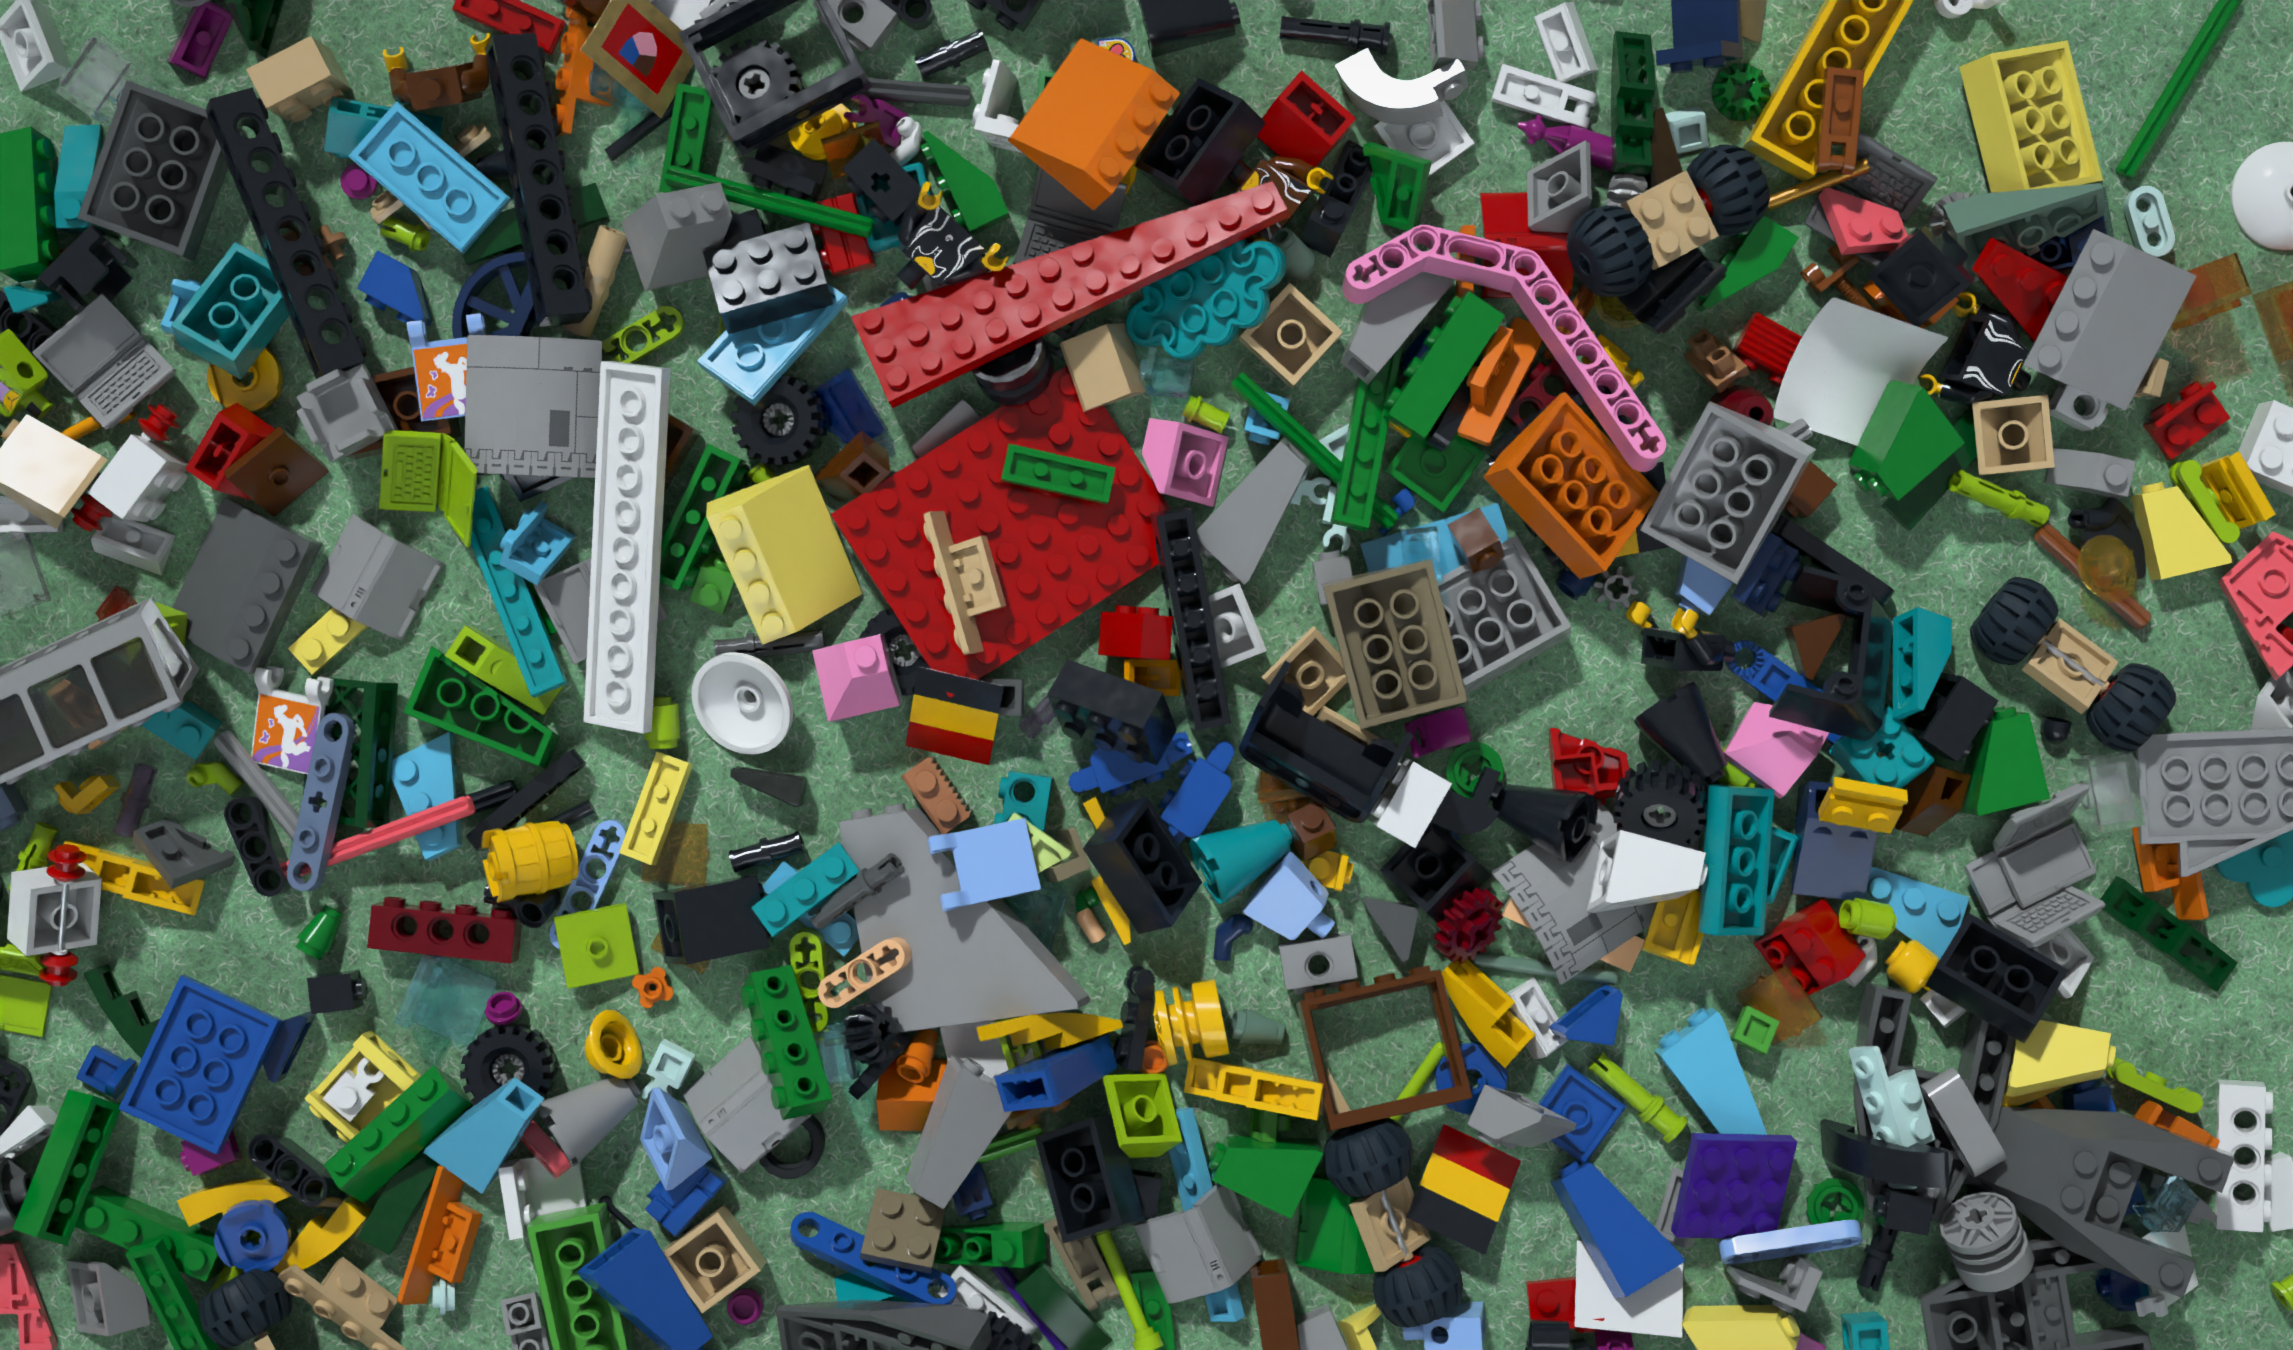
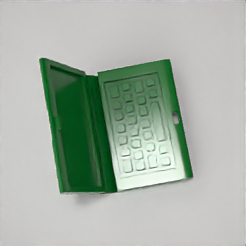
(1328, 1231)

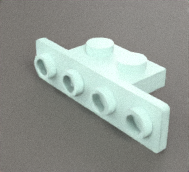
(1891, 1102)

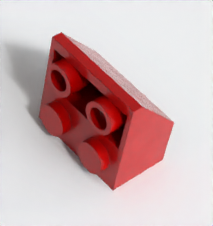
(1305, 122)
(226, 441)
(1812, 947)

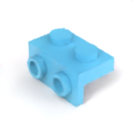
(534, 545)

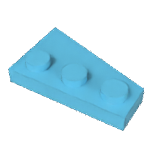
(425, 780)
(1921, 909)

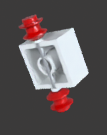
(136, 476)
(55, 912)

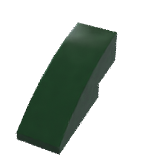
(399, 1204)
(1061, 1309)

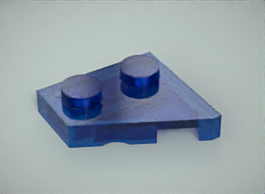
(849, 408)

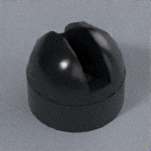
(2055, 729)

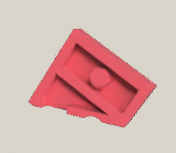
(1861, 224)

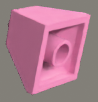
(1184, 460)
(856, 677)
(1773, 749)

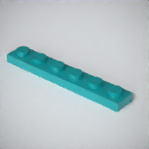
(514, 601)

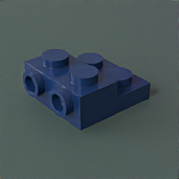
(1767, 575)

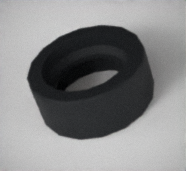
(796, 1170)

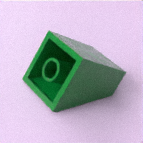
(1902, 442)
(2004, 765)
(1266, 1171)

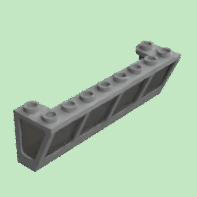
(89, 688)

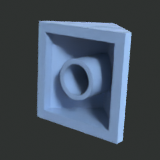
(672, 1139)

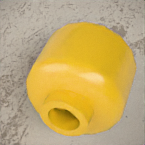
(1911, 965)

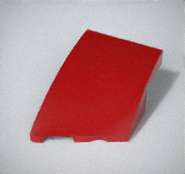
(1585, 765)

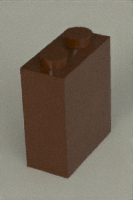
(1274, 1305)

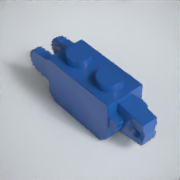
(1116, 771)
(1199, 794)

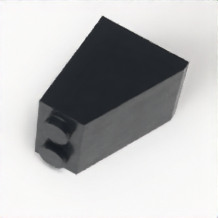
(710, 920)

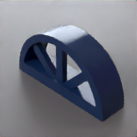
(524, 315)

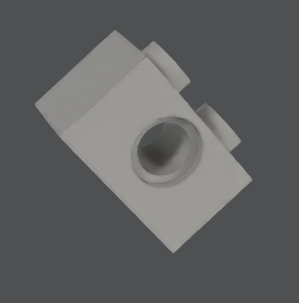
(870, 30)
(1297, 954)

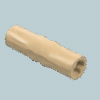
(600, 274)

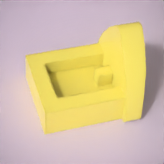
(1356, 1330)

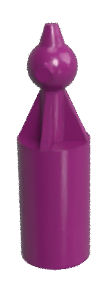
(1568, 136)

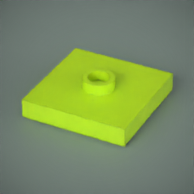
(596, 945)

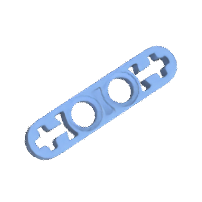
(585, 882)
(1790, 1242)

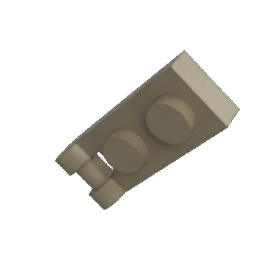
(1084, 1265)

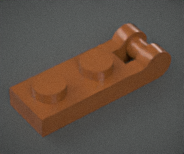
(1839, 119)

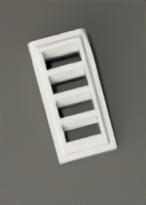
(26, 1131)

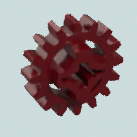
(1469, 925)

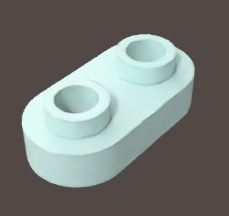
(2152, 221)

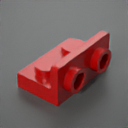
(2187, 420)
(1554, 1301)

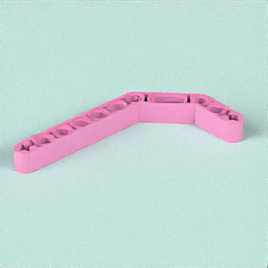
(1542, 317)

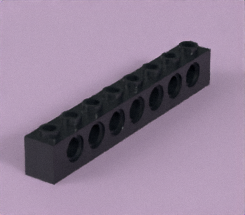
(245, 109)
(551, 304)

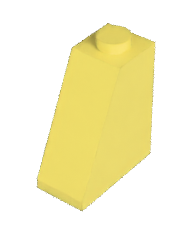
(2174, 533)
(2058, 1057)
(1741, 1327)

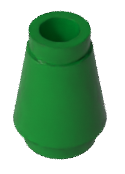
(320, 933)

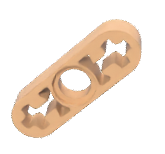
(849, 972)

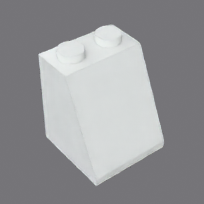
(1643, 871)

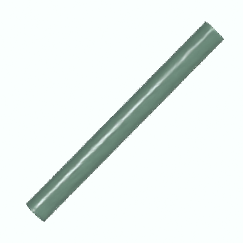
(1541, 968)

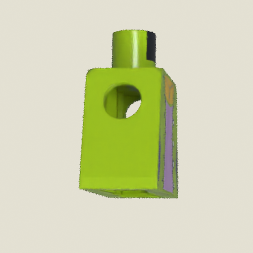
(21, 379)

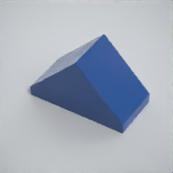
(1593, 1018)

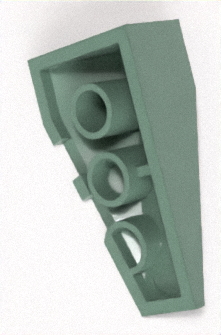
(2021, 217)

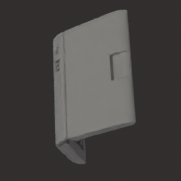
(104, 362)
(376, 578)
(567, 604)
(2039, 852)
(2036, 922)
(737, 1109)
(1201, 1247)

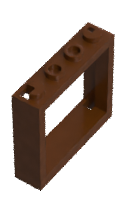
(1385, 985)

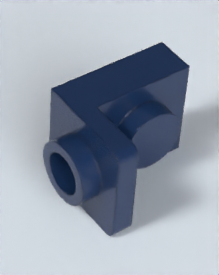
(974, 1195)

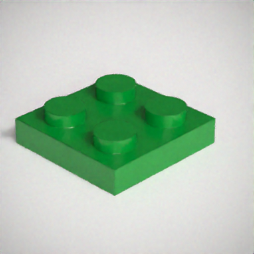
(1432, 473)

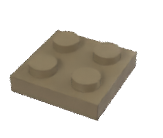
(902, 1231)

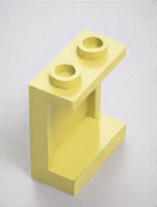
(382, 1057)

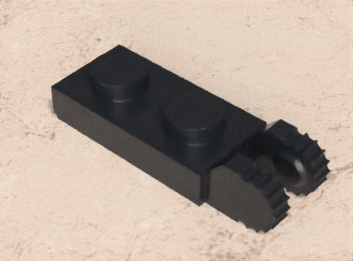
(1135, 1018)

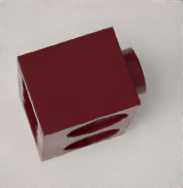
(1535, 393)

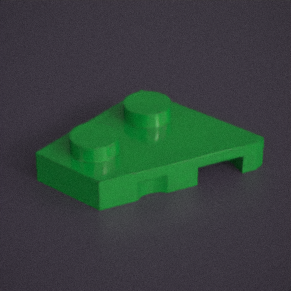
(1398, 184)

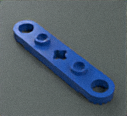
(1770, 675)
(843, 1248)

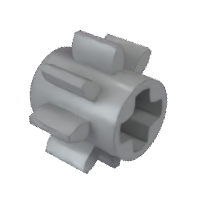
(1622, 582)

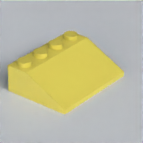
(2030, 119)
(783, 553)

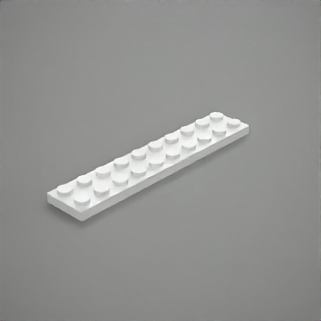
(626, 545)

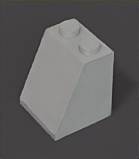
(673, 233)

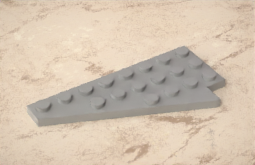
(2216, 792)

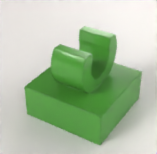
(1754, 1030)
(1266, 1123)

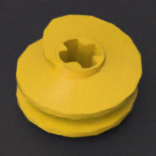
(808, 135)

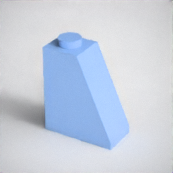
(1699, 587)

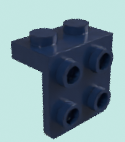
(1703, 35)

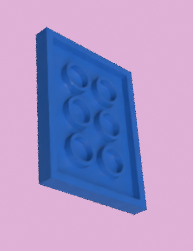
(200, 1064)

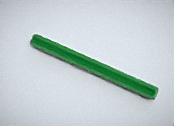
(2177, 88)
(775, 202)
(1303, 440)

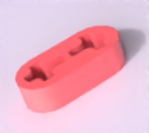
(545, 1150)

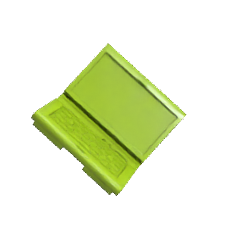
(428, 471)
(22, 1001)

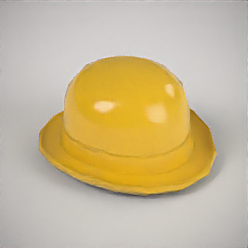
(613, 1046)

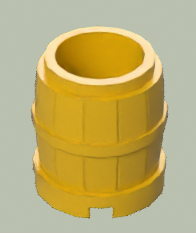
(529, 859)

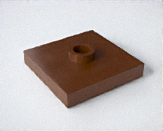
(276, 471)

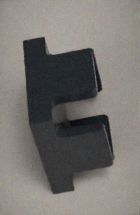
(90, 266)
(1922, 274)

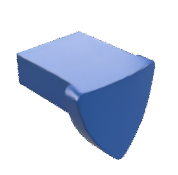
(106, 1071)

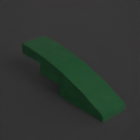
(1632, 103)
(504, 232)
(1925, 494)
(2167, 934)
(122, 1010)

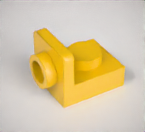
(92, 793)
(1331, 869)

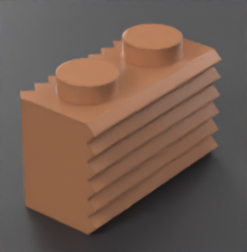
(937, 795)

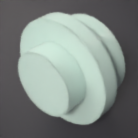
(444, 1296)

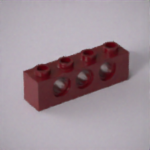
(388, 930)

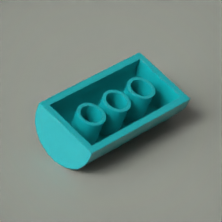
(1737, 860)

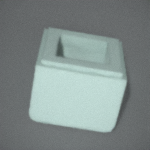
(1688, 129)

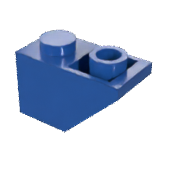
(397, 286)

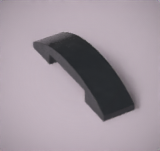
(1884, 1161)

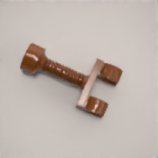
(1818, 281)

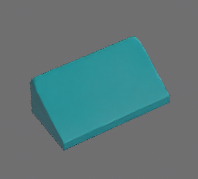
(29, 295)

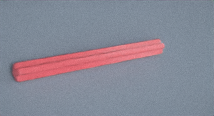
(398, 830)

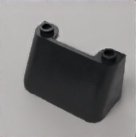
(1186, 23)

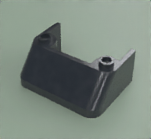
(1852, 699)
(1315, 755)

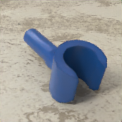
(1404, 501)

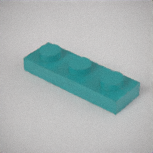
(806, 889)

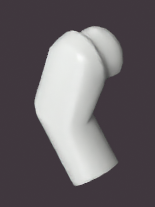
(910, 141)
(1869, 947)

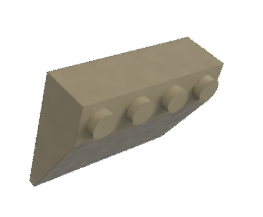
(1394, 643)

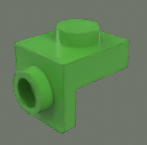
(714, 584)

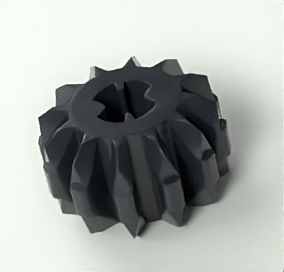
(871, 1033)

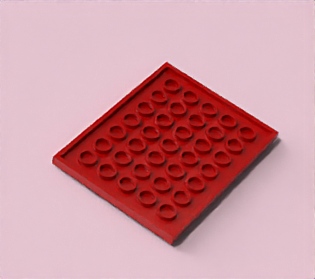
(1047, 547)

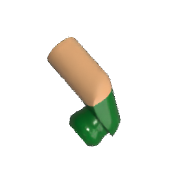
(1085, 915)

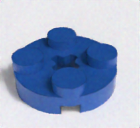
(1476, 1059)
(262, 1218)

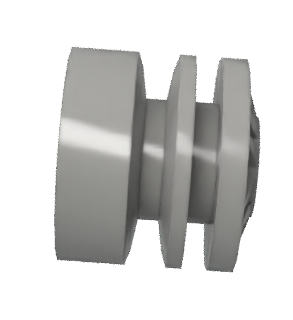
(1987, 1242)

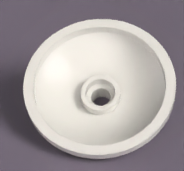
(2263, 196)
(730, 711)

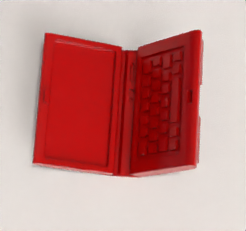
(1507, 222)

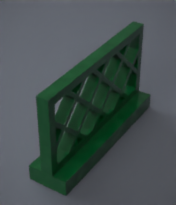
(373, 751)

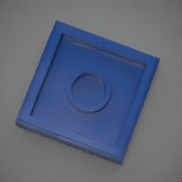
(1585, 1104)

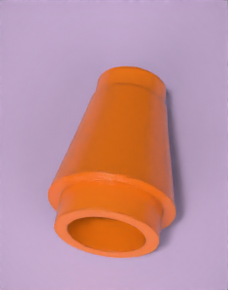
(918, 1056)

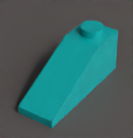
(352, 120)
(76, 166)
(1919, 655)

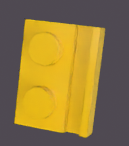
(2236, 490)
(1862, 805)
(1675, 929)

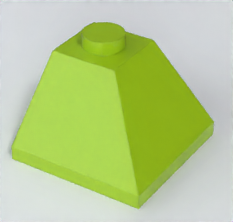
(1142, 1114)

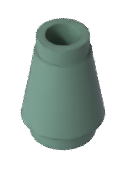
(1298, 256)
(1254, 1028)

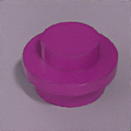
(357, 182)
(503, 1008)
(745, 1306)

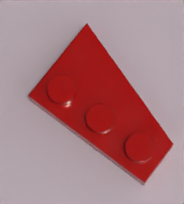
(2020, 284)

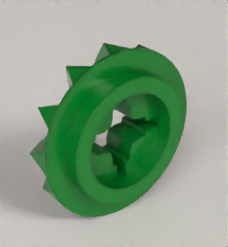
(1723, 92)
(1469, 754)
(1827, 1191)

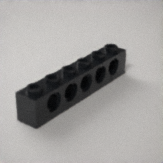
(1192, 618)

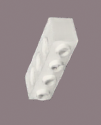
(2233, 1098)

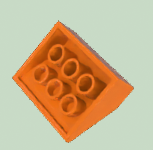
(1093, 120)
(1572, 487)

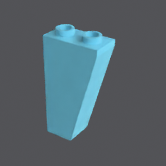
(1711, 1073)
(486, 1134)

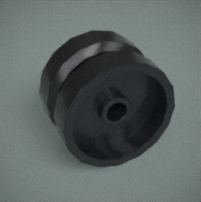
(1017, 374)

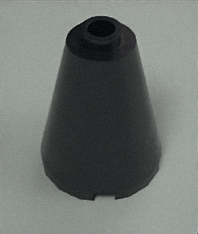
(1685, 733)
(1549, 817)

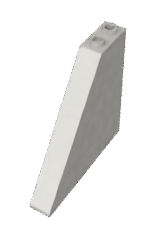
(964, 960)

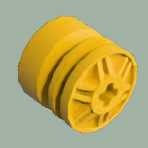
(1190, 1022)

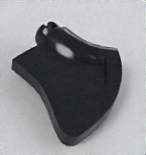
(2114, 520)

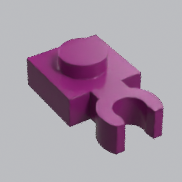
(879, 110)

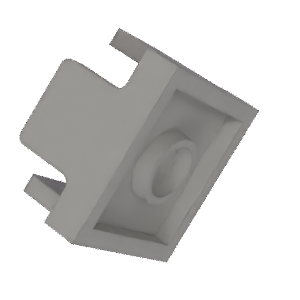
(344, 412)

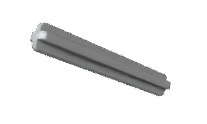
(257, 781)

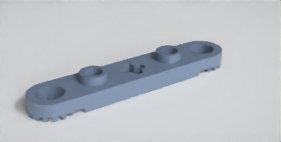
(315, 823)

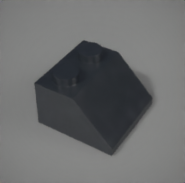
(1952, 717)
(1435, 872)

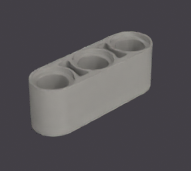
(1963, 1122)

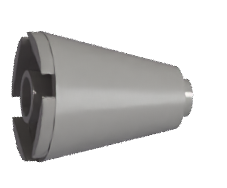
(588, 1114)

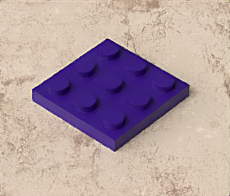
(1733, 1185)

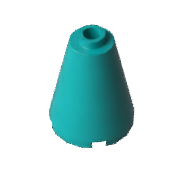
(1238, 856)

